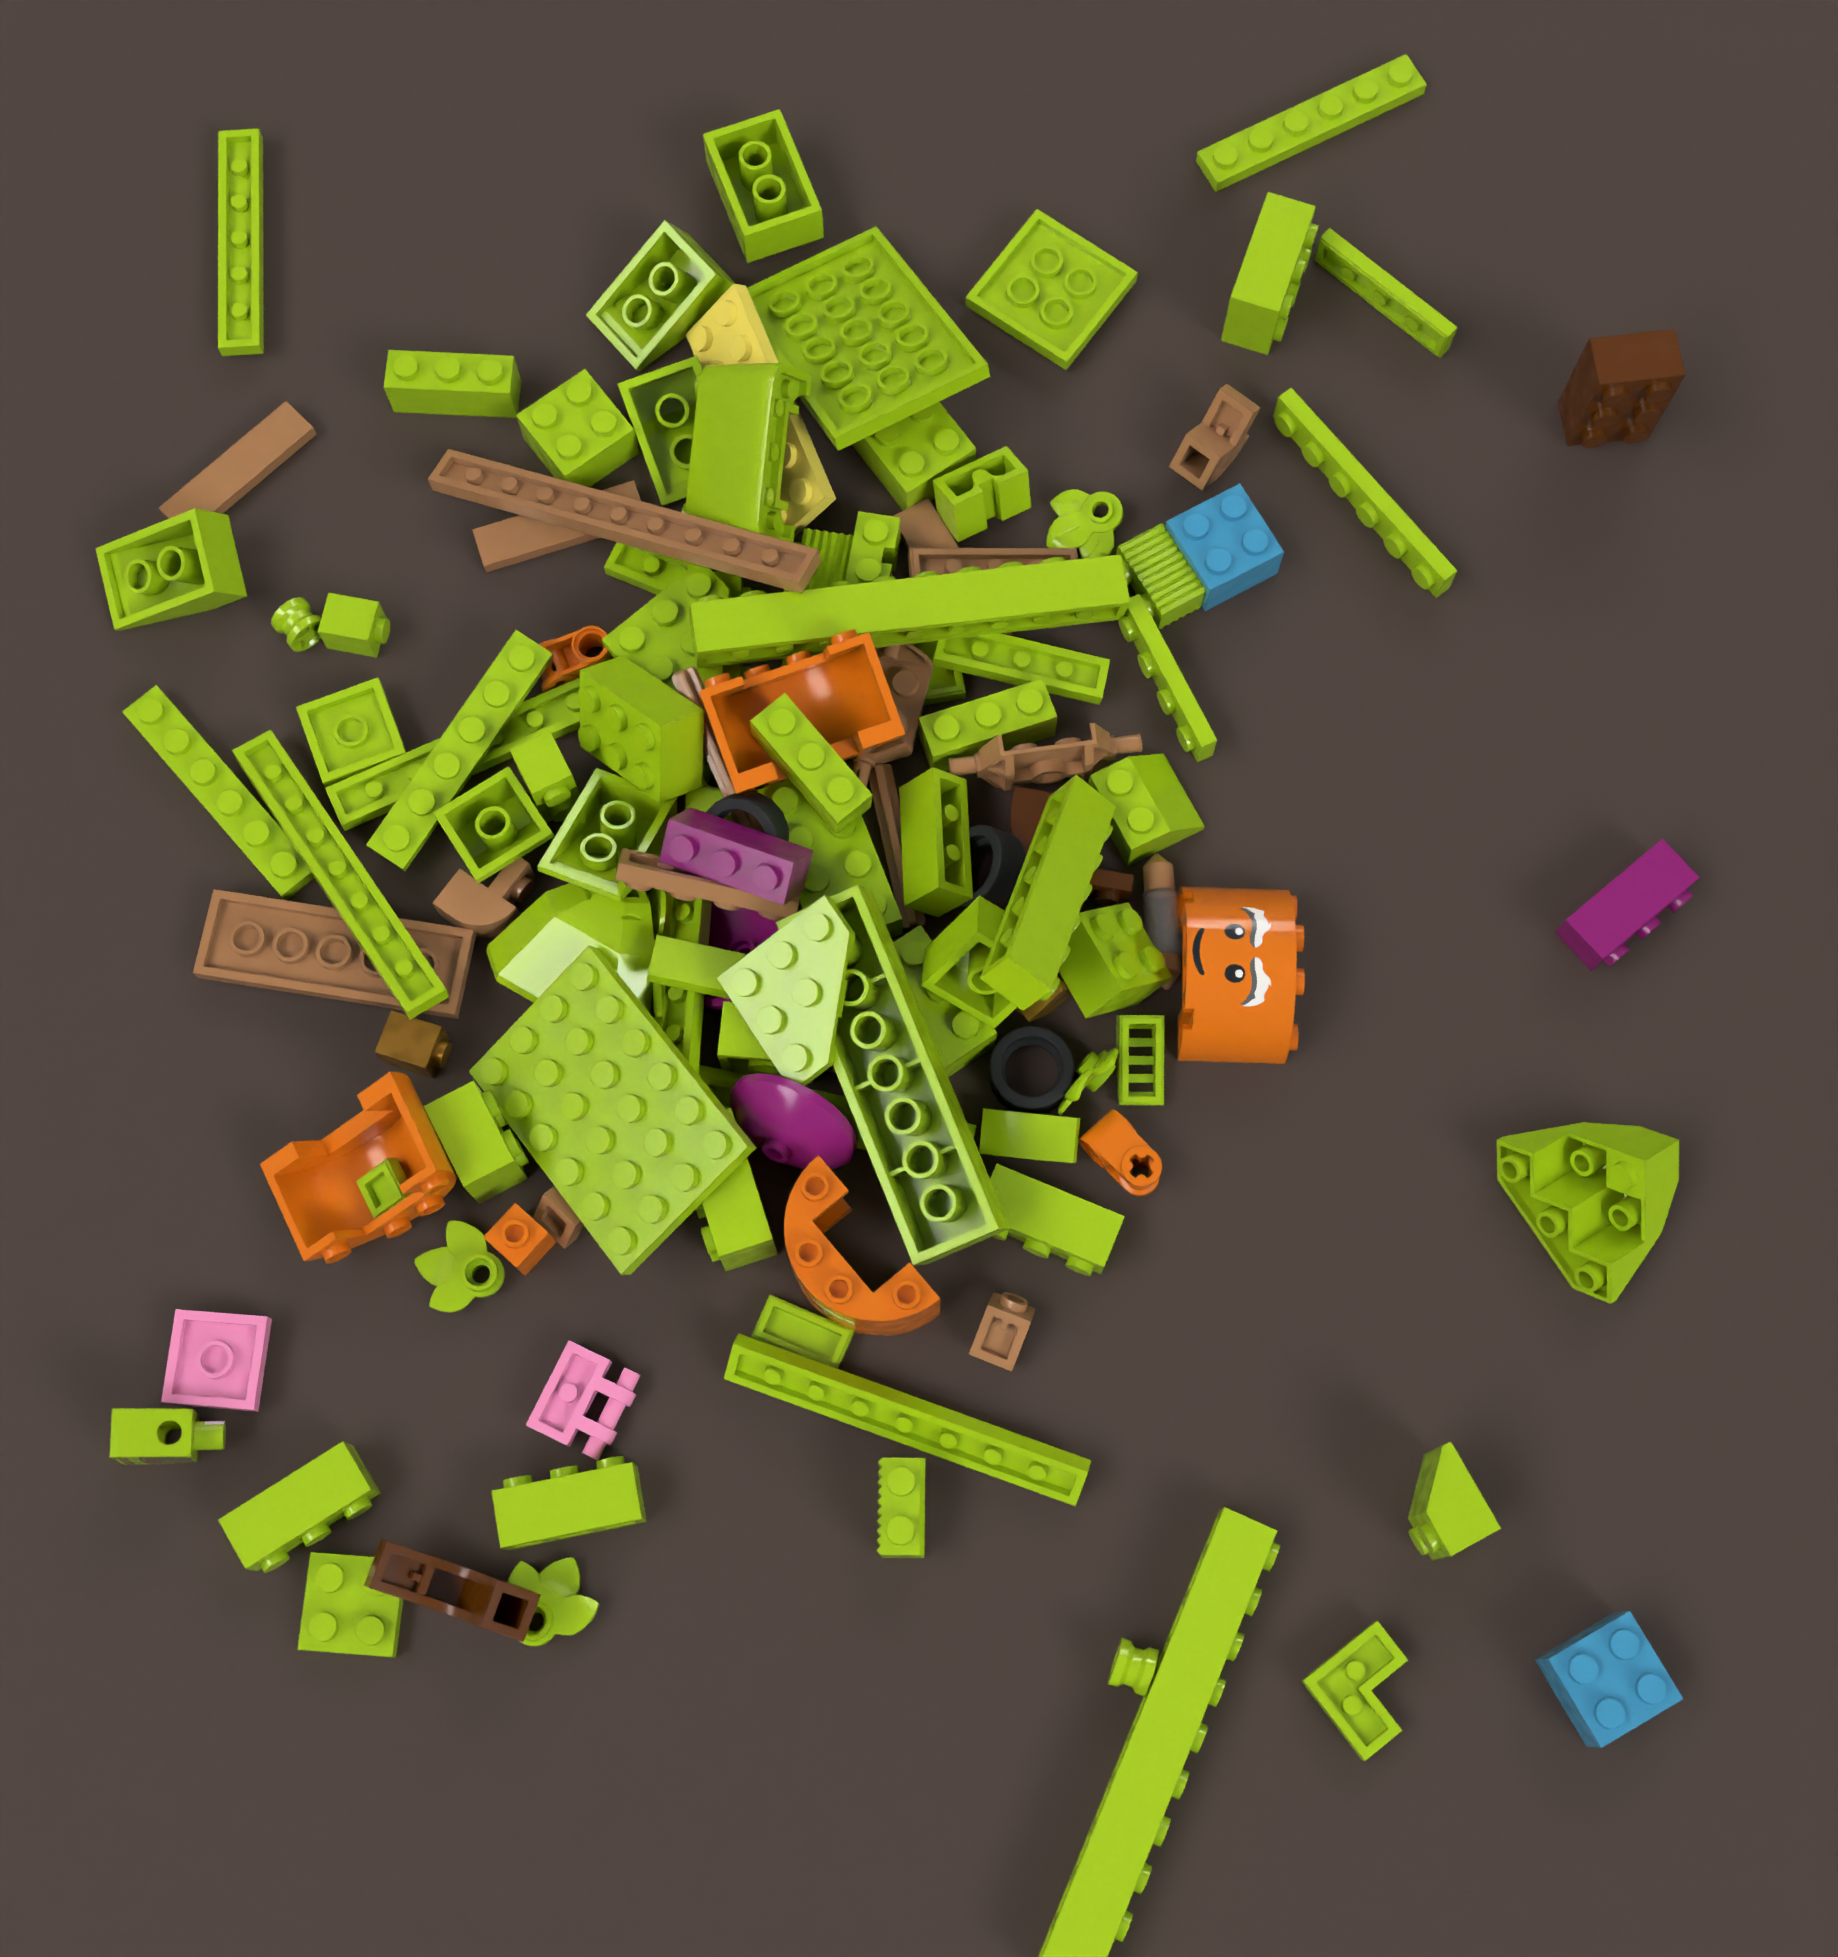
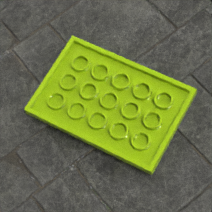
(865, 336)
(611, 1110)

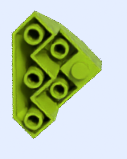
(561, 925)
(1592, 1197)

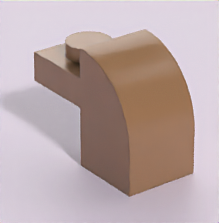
(1217, 439)
(483, 908)

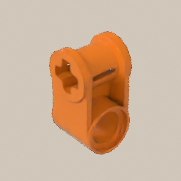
(570, 656)
(1118, 1147)

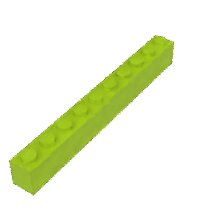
(910, 609)
(1160, 1739)

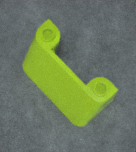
(742, 445)

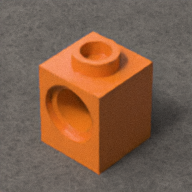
(519, 1239)

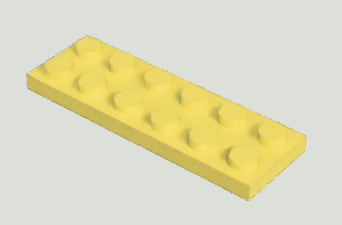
(735, 335)

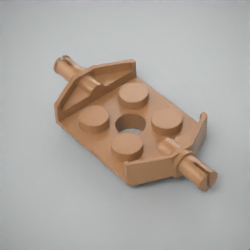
(908, 678)
(1047, 763)

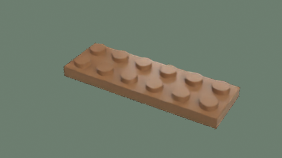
(315, 954)

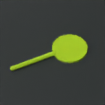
(658, 909)

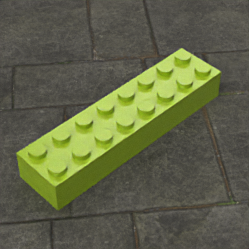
(906, 1099)

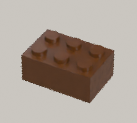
(1621, 387)

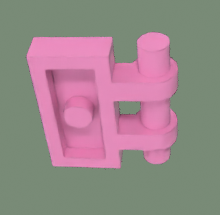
(570, 1394)

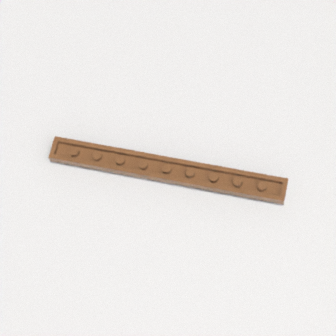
(626, 521)

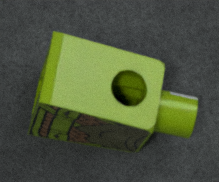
(141, 1435)

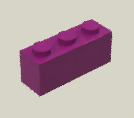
(736, 855)
(1628, 906)

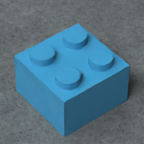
(1226, 545)
(1608, 1679)

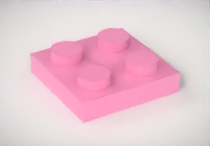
(216, 1360)

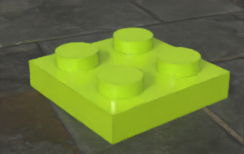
(351, 731)
(344, 1613)

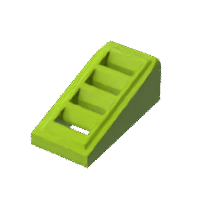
(1123, 1042)

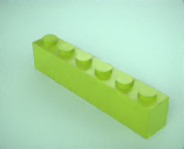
(1049, 894)

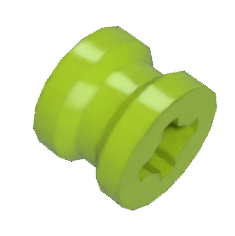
(297, 623)
(1133, 1667)

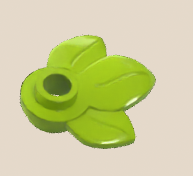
(1079, 527)
(1093, 1073)
(455, 1266)
(559, 1601)

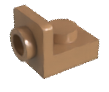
(1003, 1330)

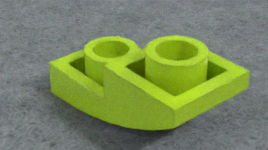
(1029, 1135)

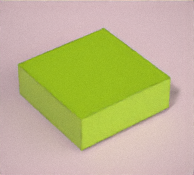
(381, 1186)

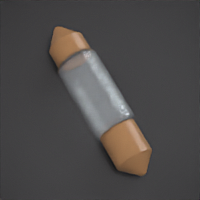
(1162, 913)

